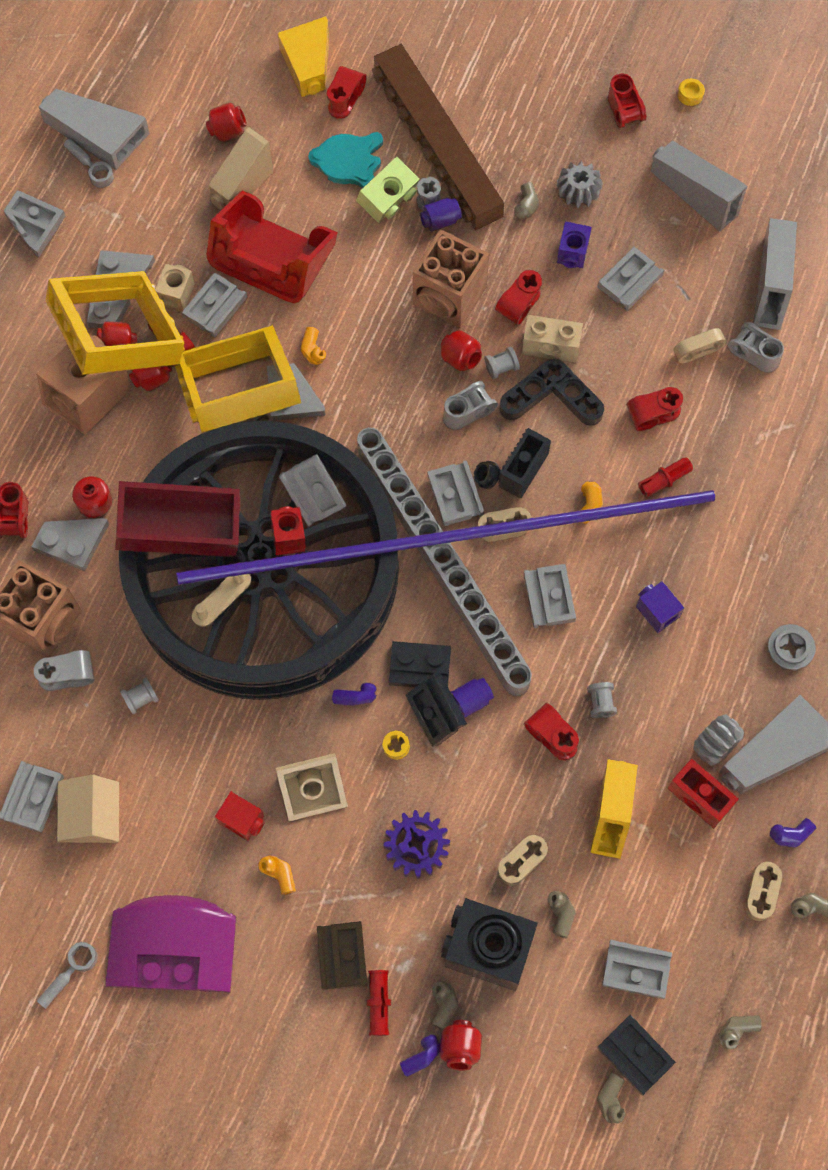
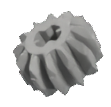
(579, 184)
(718, 740)

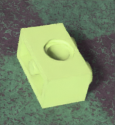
(393, 176)

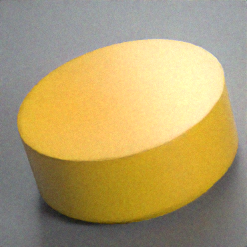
(690, 92)

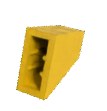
(307, 54)
(614, 809)

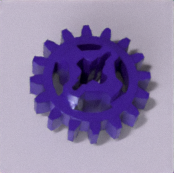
(429, 837)

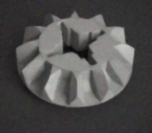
(799, 637)

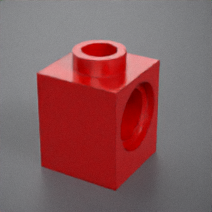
(287, 541)
(240, 816)

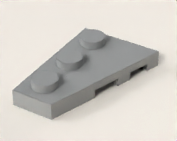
(112, 263)

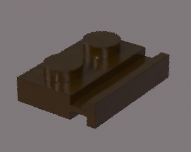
(342, 955)

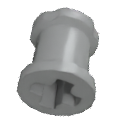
(426, 191)
(502, 362)
(139, 696)
(602, 700)

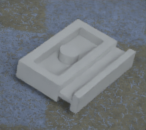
(630, 278)
(214, 304)
(312, 490)
(455, 493)
(549, 596)
(31, 797)
(637, 969)

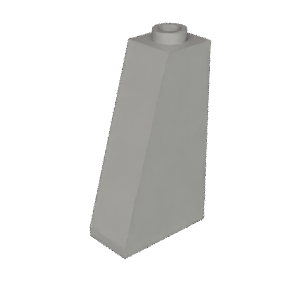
(95, 126)
(699, 184)
(776, 274)
(783, 744)

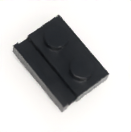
(416, 662)
(436, 709)
(636, 1055)

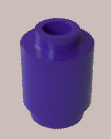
(440, 214)
(472, 696)

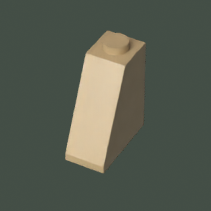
(243, 169)

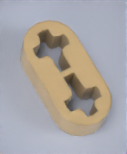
(699, 345)
(504, 516)
(527, 865)
(771, 892)

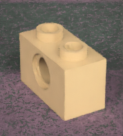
(552, 338)

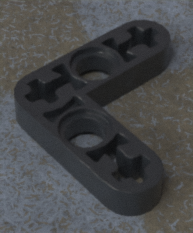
(556, 385)

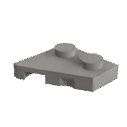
(33, 220)
(311, 404)
(71, 540)

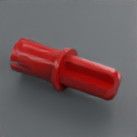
(665, 477)

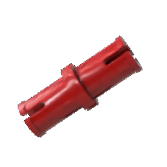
(378, 1002)

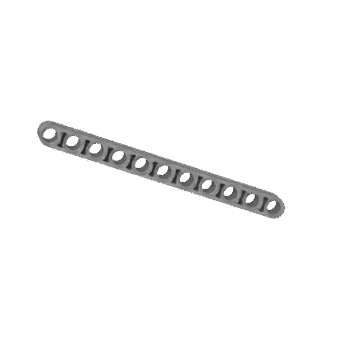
(447, 571)

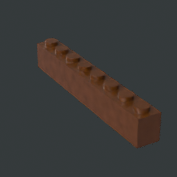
(438, 137)

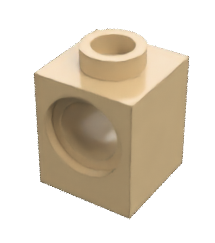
(175, 296)

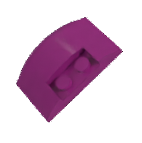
(171, 945)

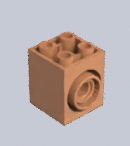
(450, 278)
(80, 397)
(36, 609)

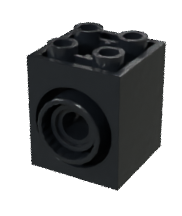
(477, 925)

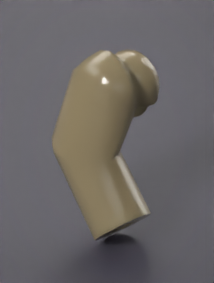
(529, 203)
(808, 905)
(564, 911)
(446, 1002)
(735, 1028)
(608, 1100)

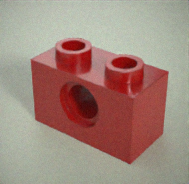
(702, 793)

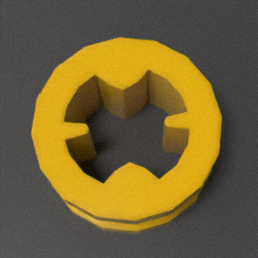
(405, 747)

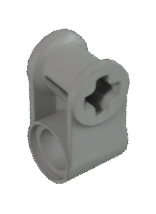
(754, 347)
(471, 402)
(68, 671)

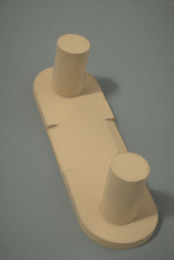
(220, 599)

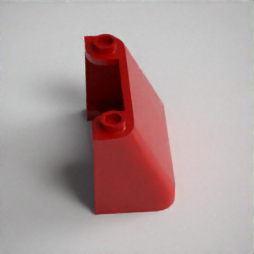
(264, 252)

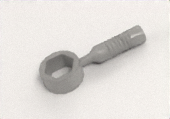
(85, 159)
(63, 978)

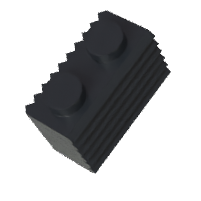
(524, 463)

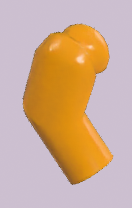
(309, 347)
(279, 870)

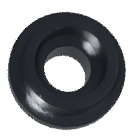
(487, 474)

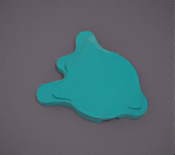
(348, 158)

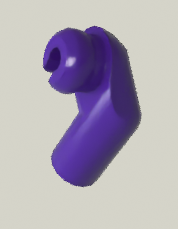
(352, 698)
(792, 836)
(423, 1059)

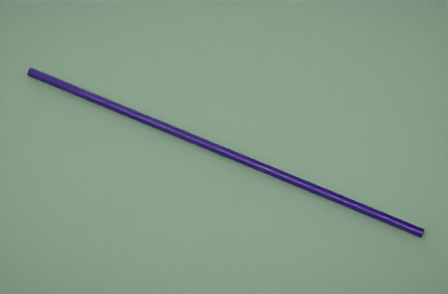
(442, 537)

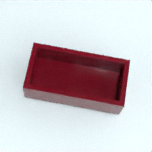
(177, 519)

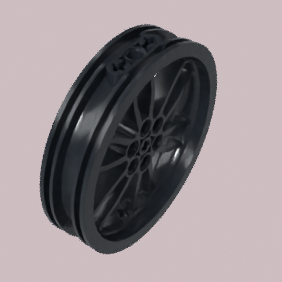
(344, 642)

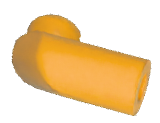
(593, 495)

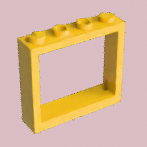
(110, 287)
(244, 404)

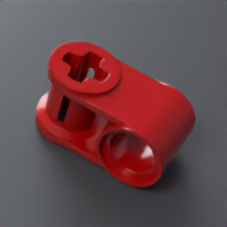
(345, 91)
(625, 105)
(520, 297)
(655, 408)
(14, 514)
(549, 728)

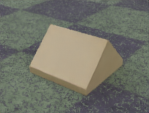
(311, 787)
(88, 810)

